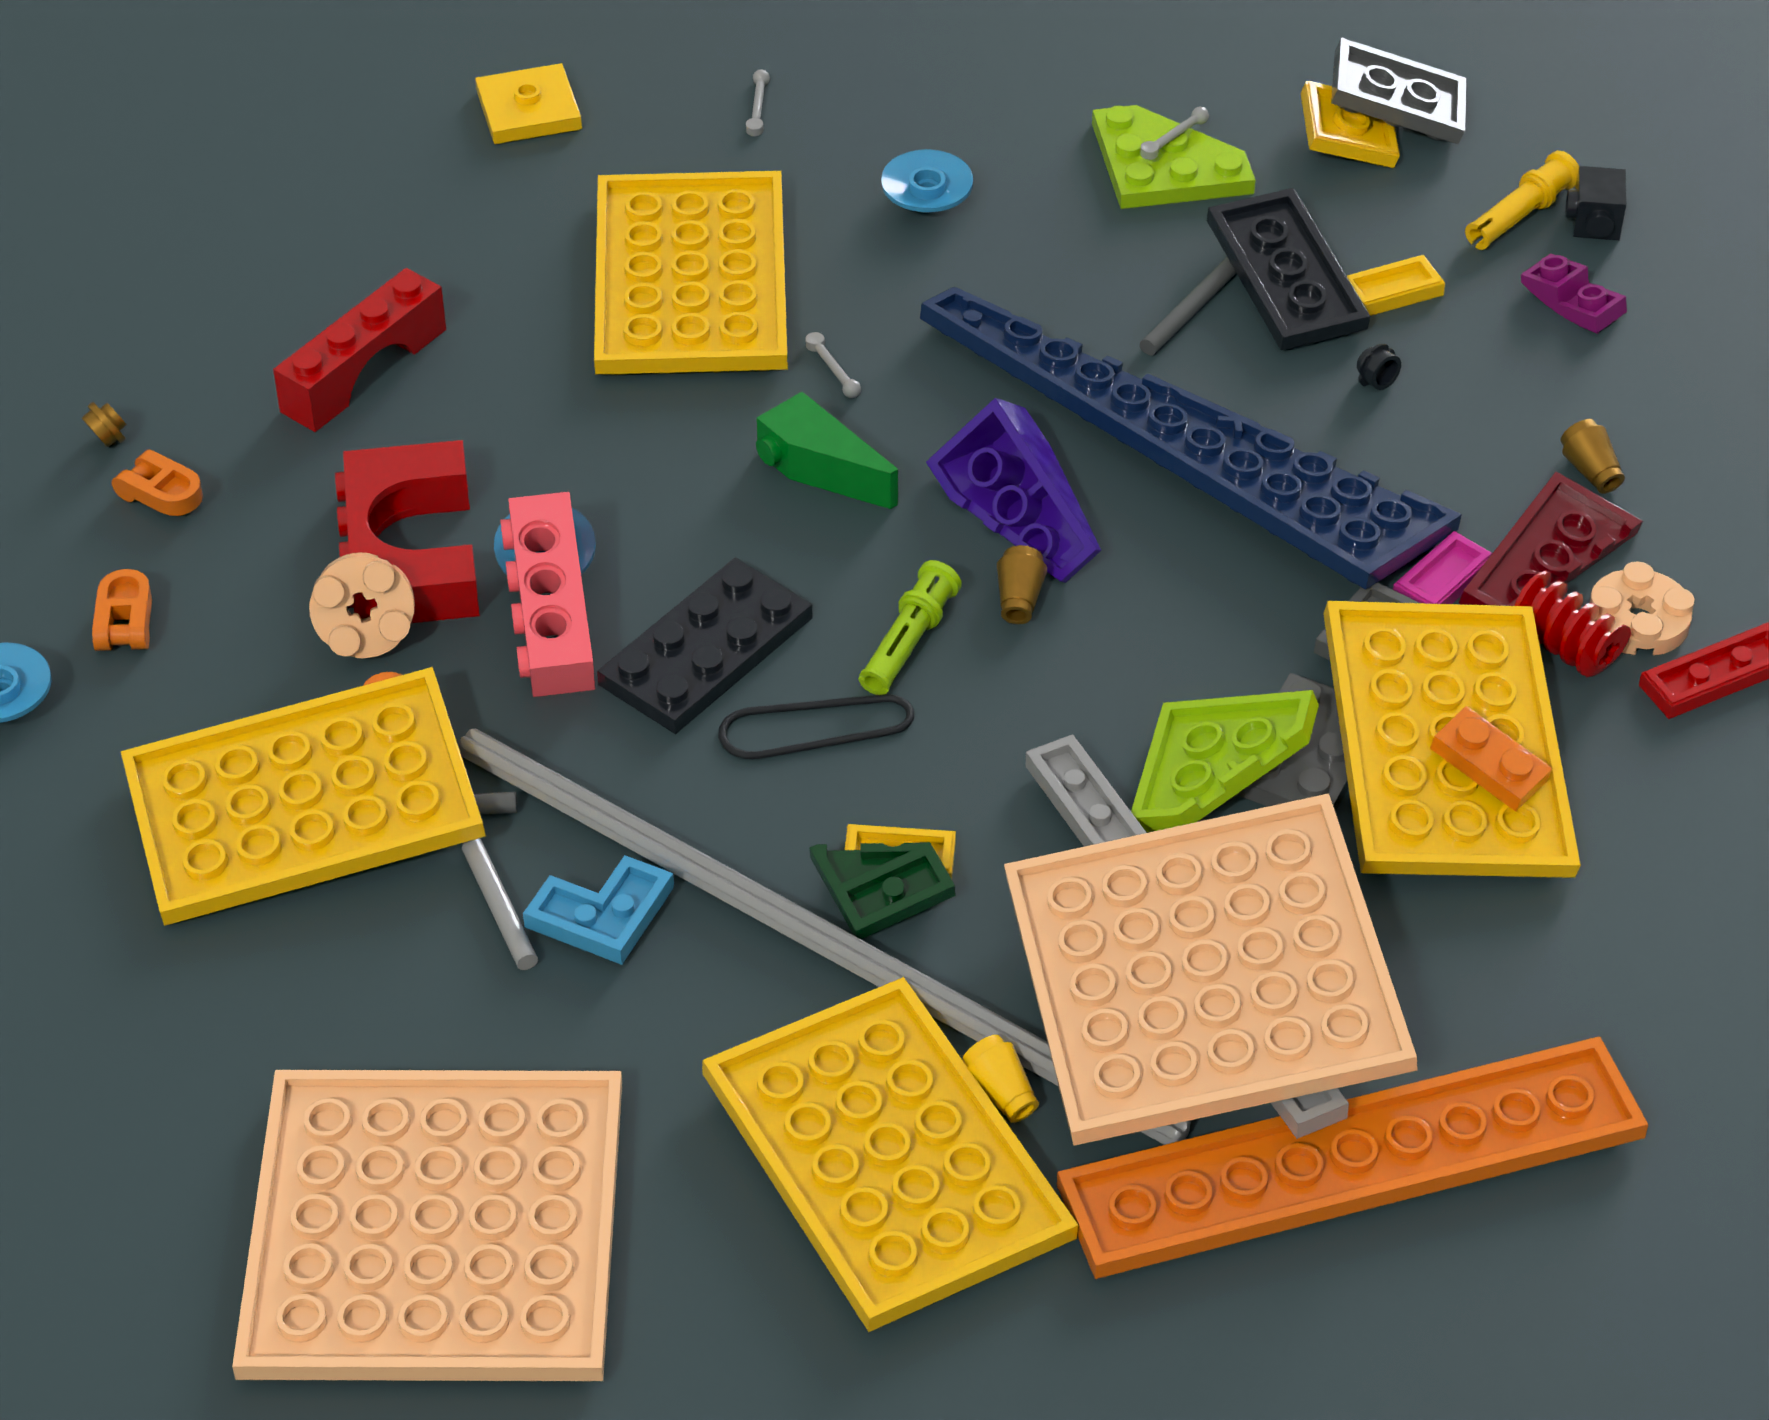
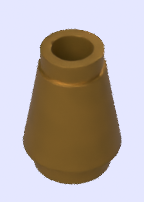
(1592, 455)
(1020, 581)

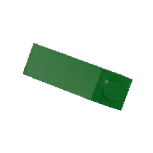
(823, 453)

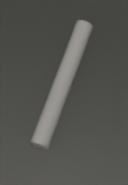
(500, 904)

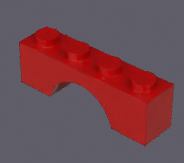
(320, 375)

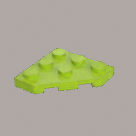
(1185, 169)
(1215, 750)

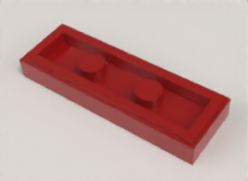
(1709, 672)

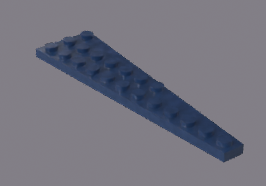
(1250, 468)

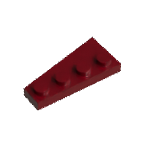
(1558, 533)

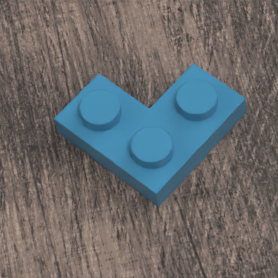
(603, 921)

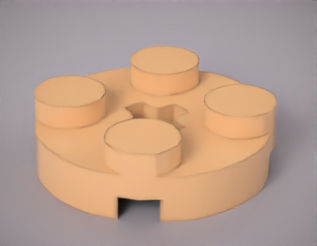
(377, 580)
(1642, 588)

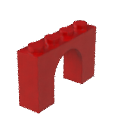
(403, 483)

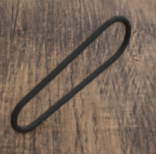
(818, 743)

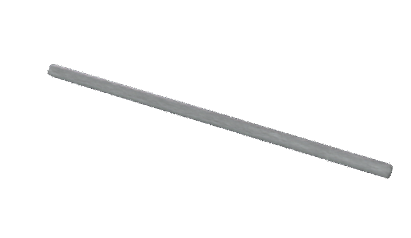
(764, 905)

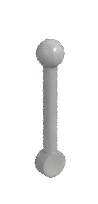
(755, 125)
(1150, 149)
(816, 342)

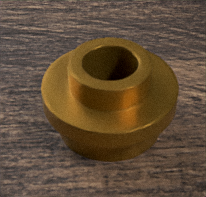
(105, 423)

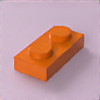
(1490, 758)

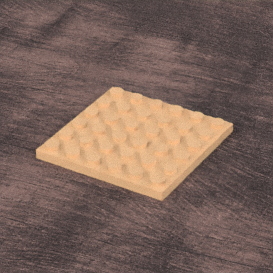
(1206, 969)
(432, 1227)

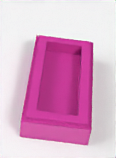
(1443, 571)

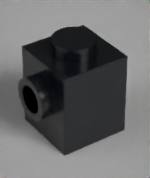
(1597, 203)

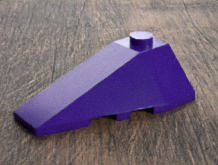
(1014, 484)

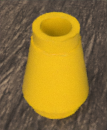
(1002, 1077)

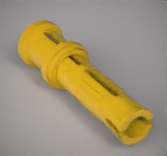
(1535, 191)

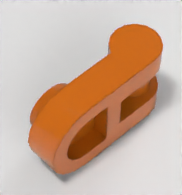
(160, 484)
(122, 596)

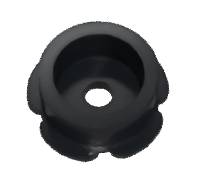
(1378, 367)

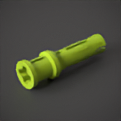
(919, 611)

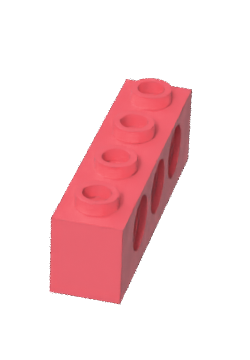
(561, 662)

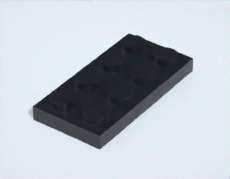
(1287, 269)
(704, 645)

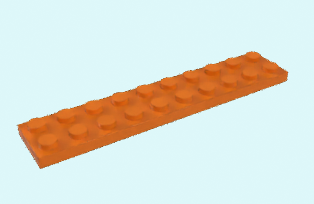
(1386, 1151)

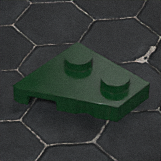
(882, 882)

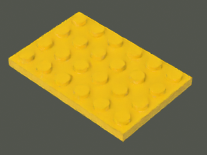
(690, 273)
(1396, 685)
(300, 795)
(888, 1153)

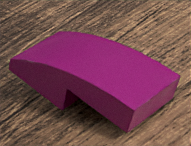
(1567, 291)

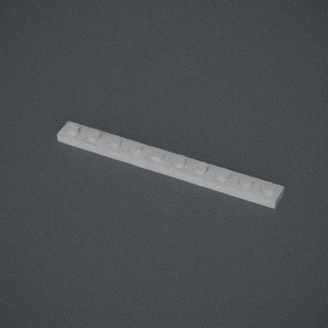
(1100, 816)

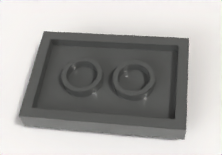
(1399, 91)
(1314, 768)

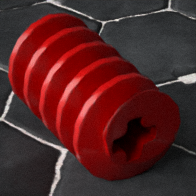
(1572, 630)

